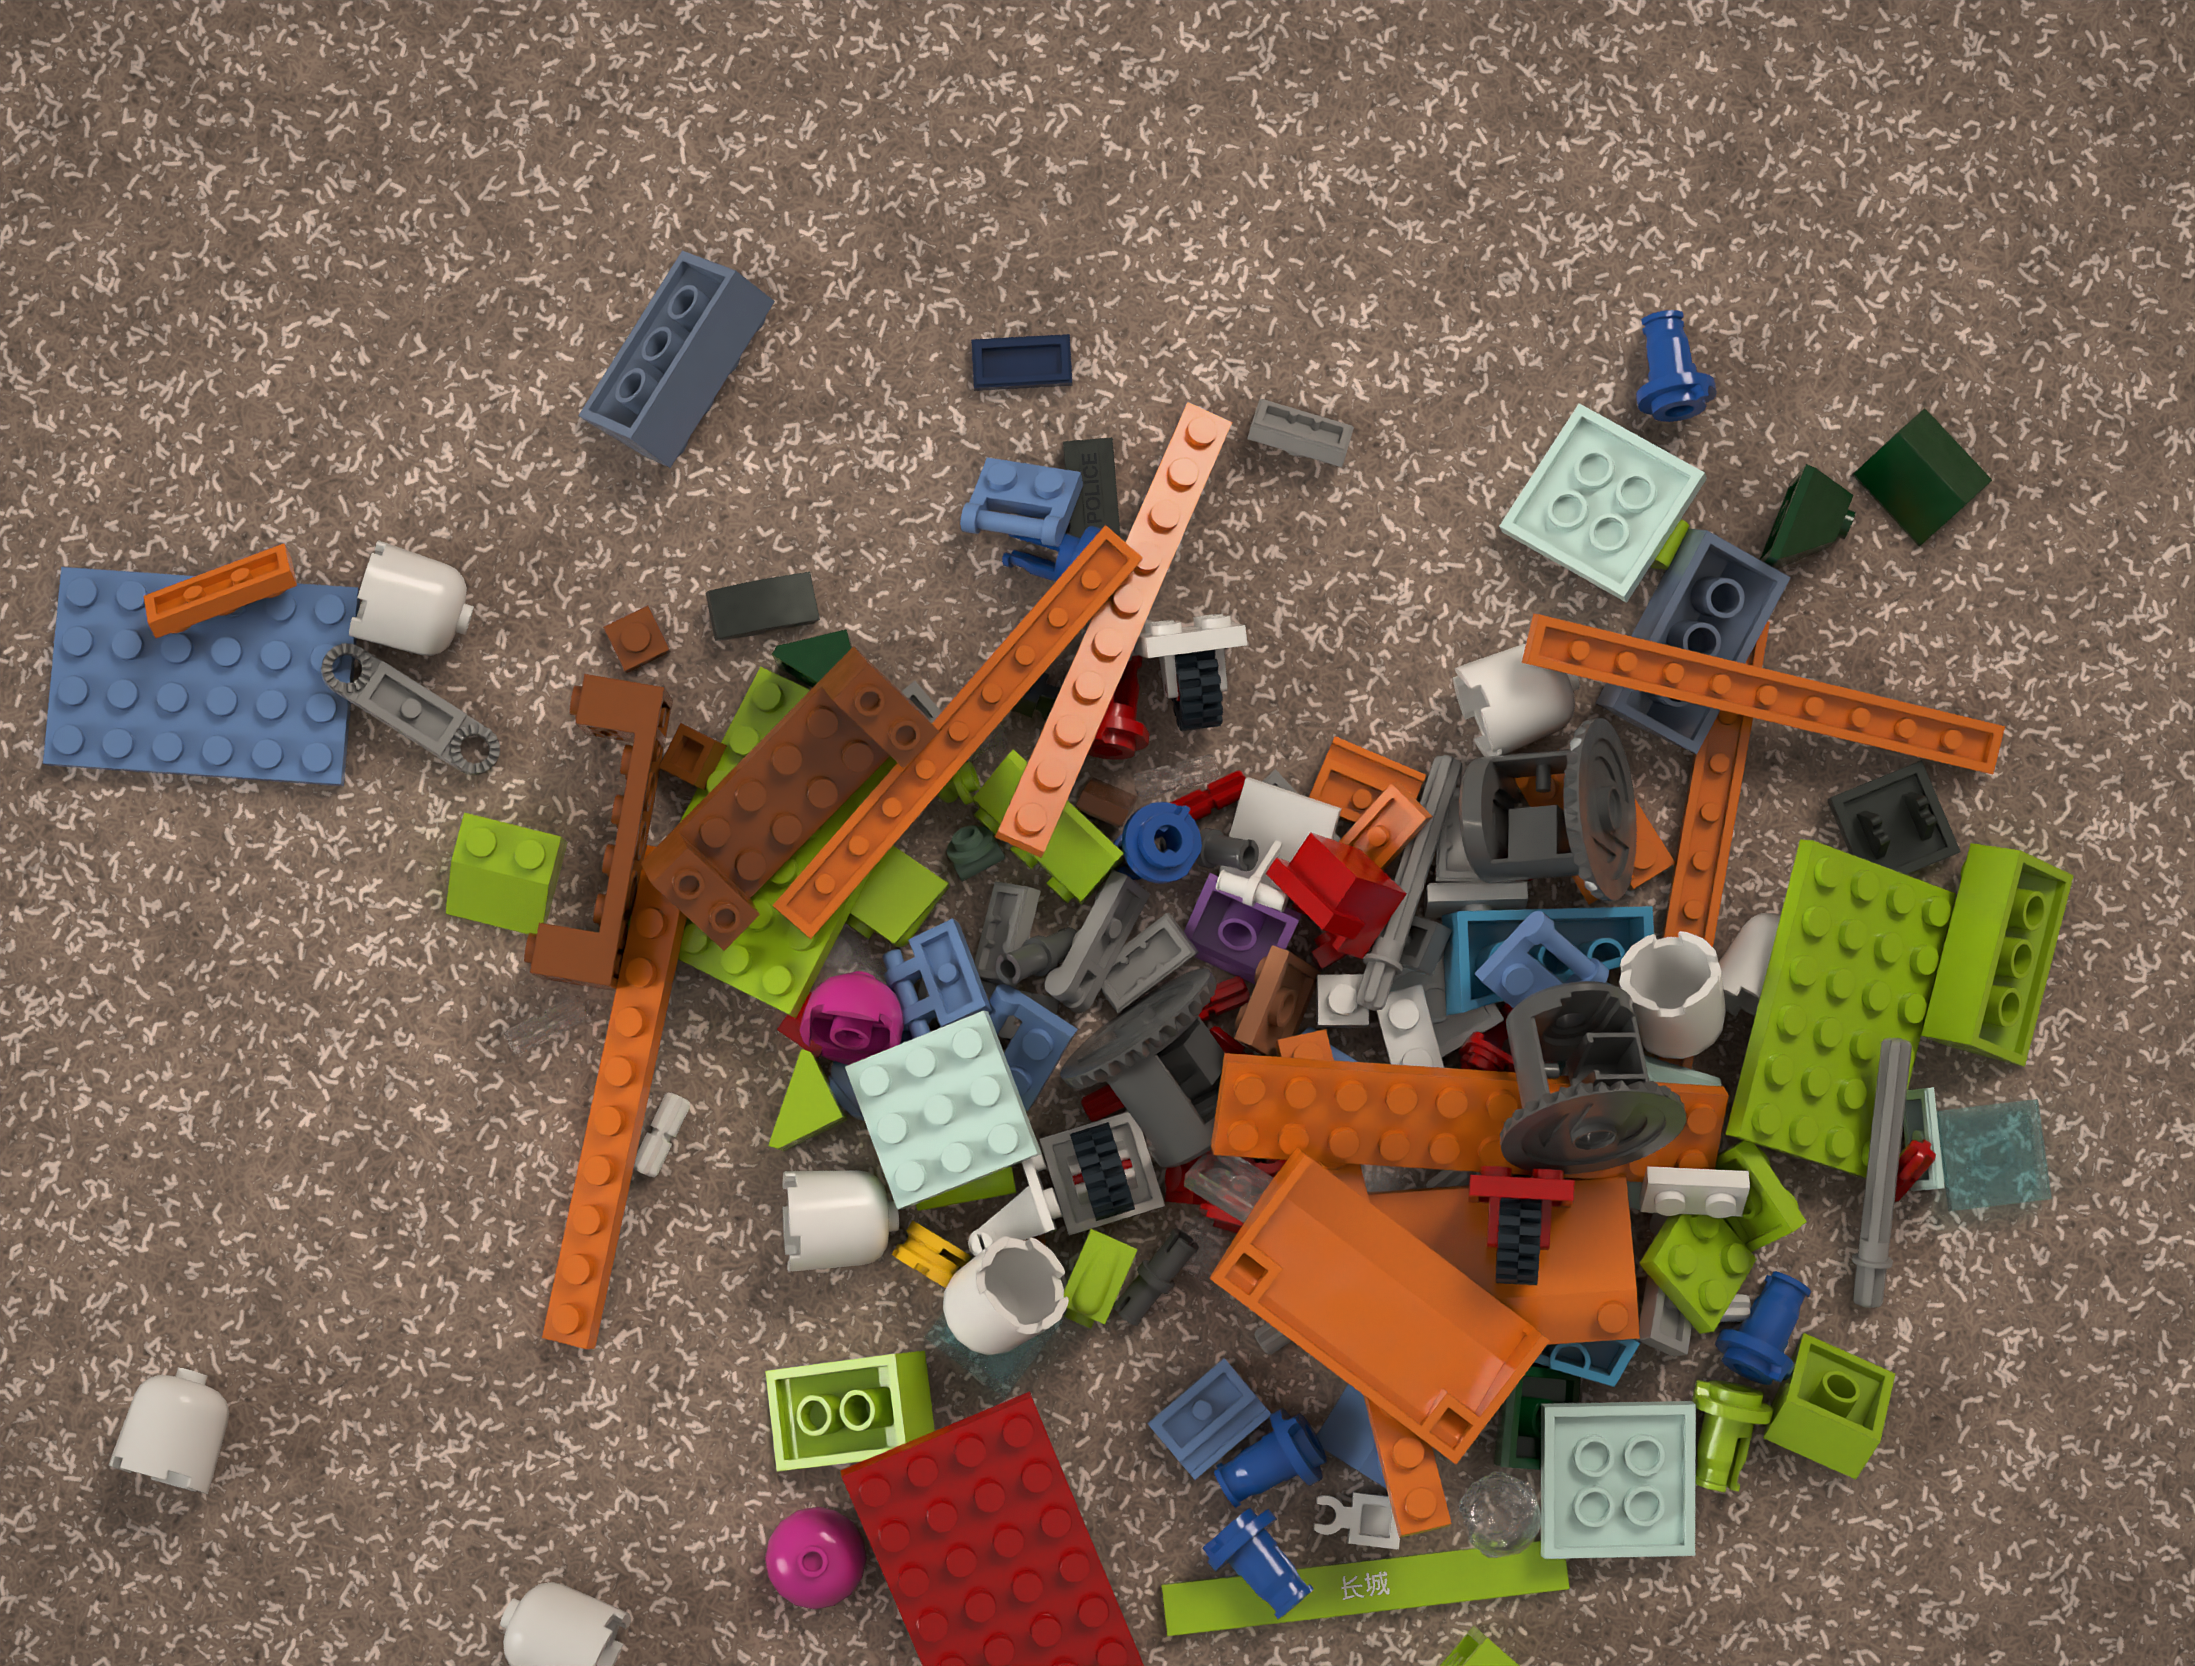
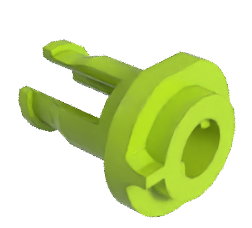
(1726, 1431)

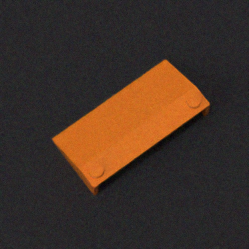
(1583, 1279)
(1377, 1306)

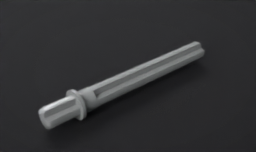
(1411, 877)
(1882, 1173)

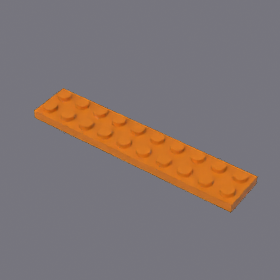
(1411, 1116)

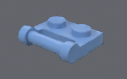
(1022, 491)
(1517, 974)
(1036, 1044)

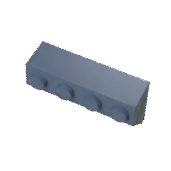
(677, 358)
(1707, 603)

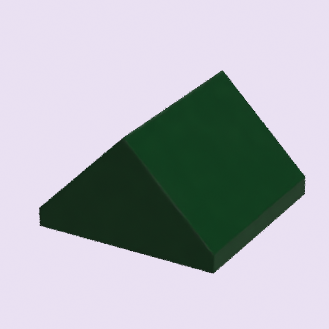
(1922, 477)
(812, 657)
(1520, 1415)

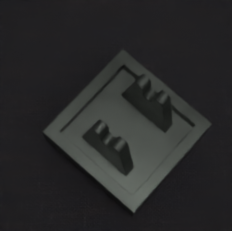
(1895, 821)

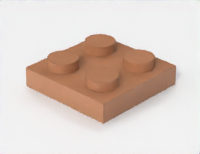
(1277, 1001)

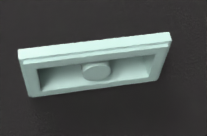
(1919, 1124)

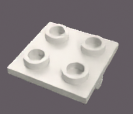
(1279, 826)
(1024, 1216)

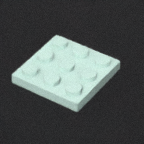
(1603, 502)
(943, 1110)
(1618, 1479)

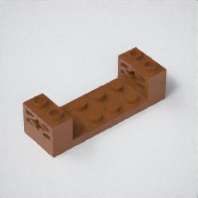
(633, 715)
(784, 794)

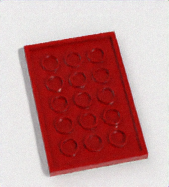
(989, 1547)

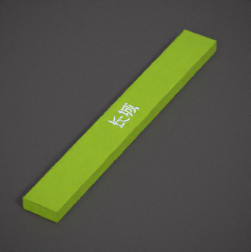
(1365, 1588)

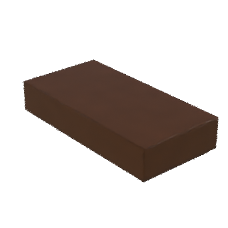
(1106, 802)

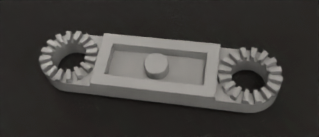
(410, 709)

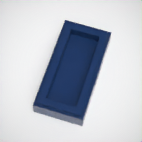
(1021, 362)

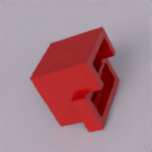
(1339, 891)

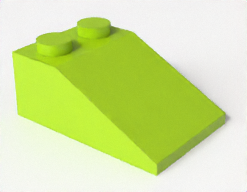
(848, 1409)

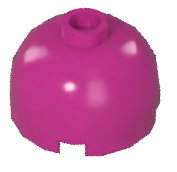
(852, 1017)
(815, 1558)

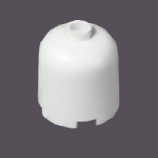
(410, 602)
(1513, 700)
(1747, 962)
(1675, 993)
(835, 1219)
(1005, 1296)
(173, 1431)
(561, 1628)

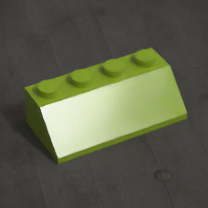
(1997, 953)

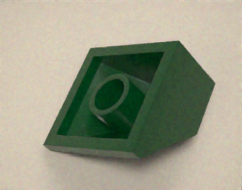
(1808, 518)

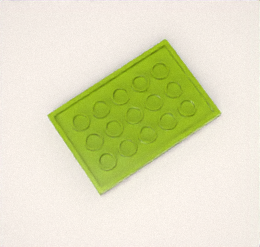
(772, 955)
(1842, 975)

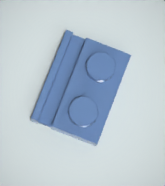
(1209, 1418)

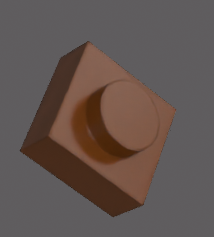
(637, 639)
(692, 756)

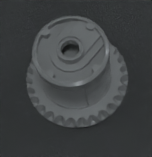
(1587, 839)
(1135, 1057)
(1611, 1107)

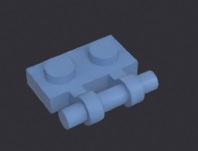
(948, 974)

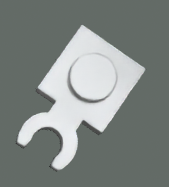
(1368, 1520)

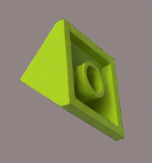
(807, 1106)

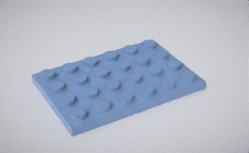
(208, 701)

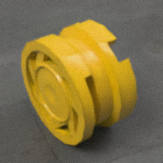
(930, 1254)

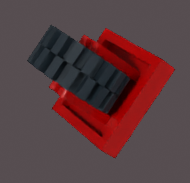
(1519, 1216)

